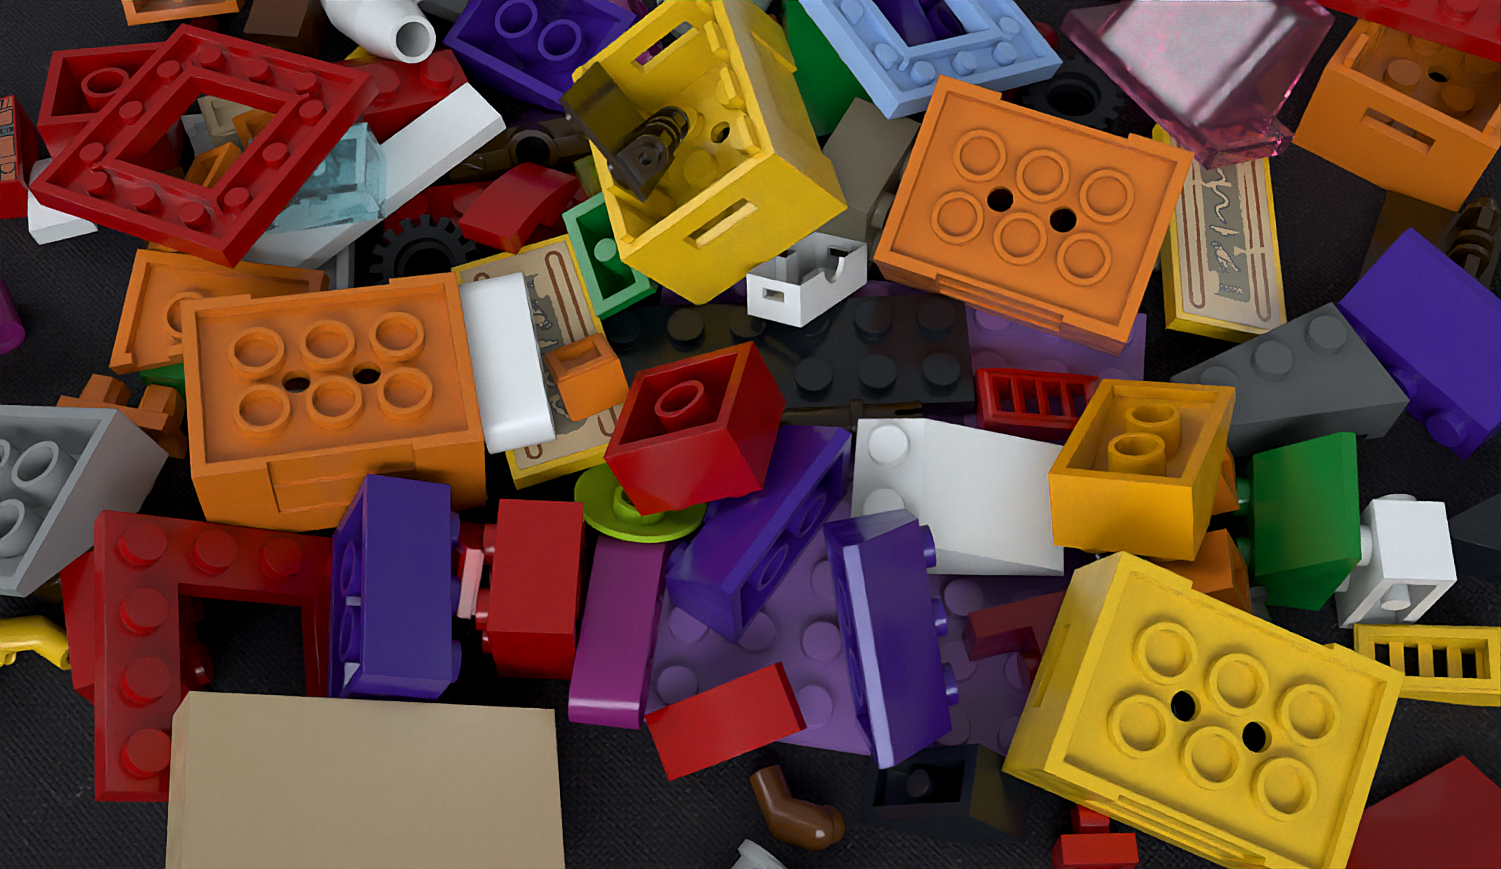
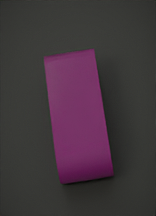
(618, 633)

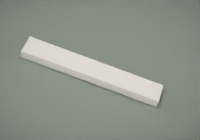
(414, 161)

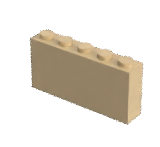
(361, 785)

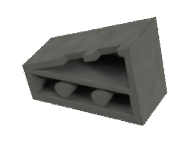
(1302, 384)

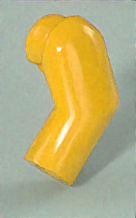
(34, 634)

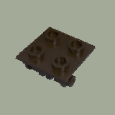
(634, 147)
(1466, 238)

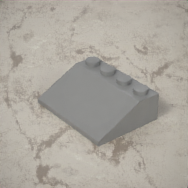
(57, 480)

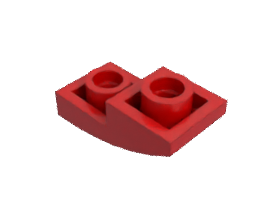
(516, 205)
(725, 721)

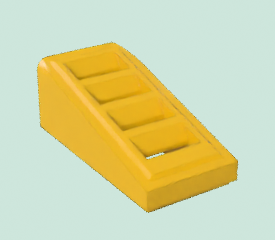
(1475, 640)

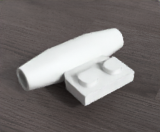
(384, 27)

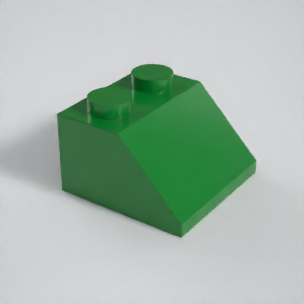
(1300, 519)

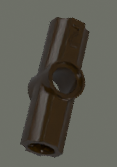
(507, 150)

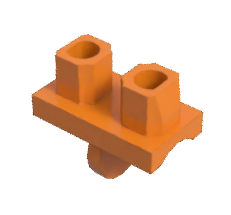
(157, 415)

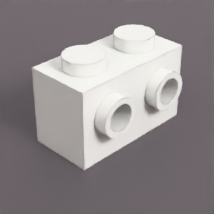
(1402, 565)

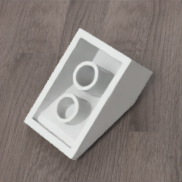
(972, 488)

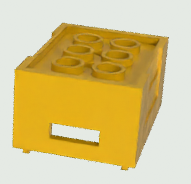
(725, 201)
(1108, 739)

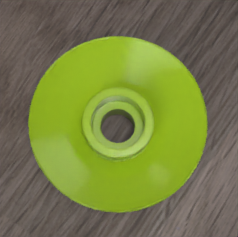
(614, 514)

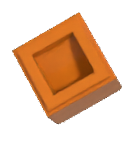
(587, 376)

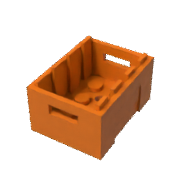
(1396, 124)
(1013, 262)
(302, 456)

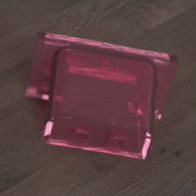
(1206, 66)

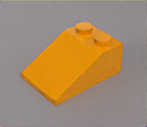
(1142, 469)

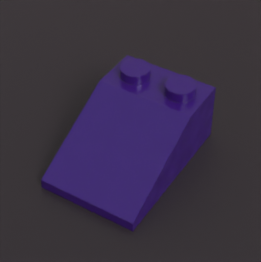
(534, 44)

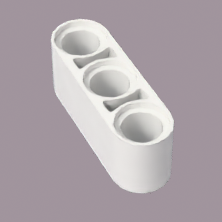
(506, 363)

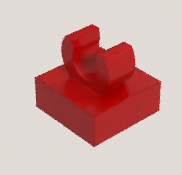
(1093, 844)

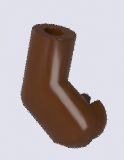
(792, 819)

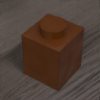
(288, 25)

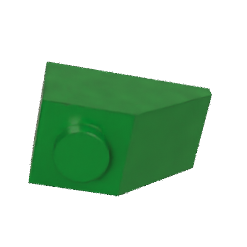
(608, 280)

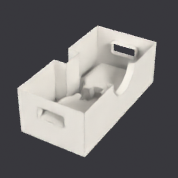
(807, 280)

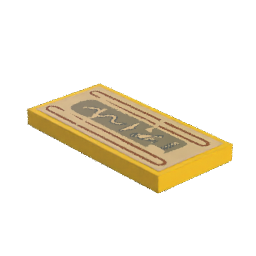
(1222, 253)
(561, 317)

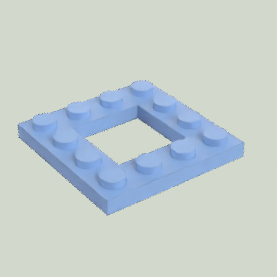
(996, 53)

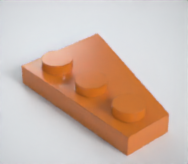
(151, 314)

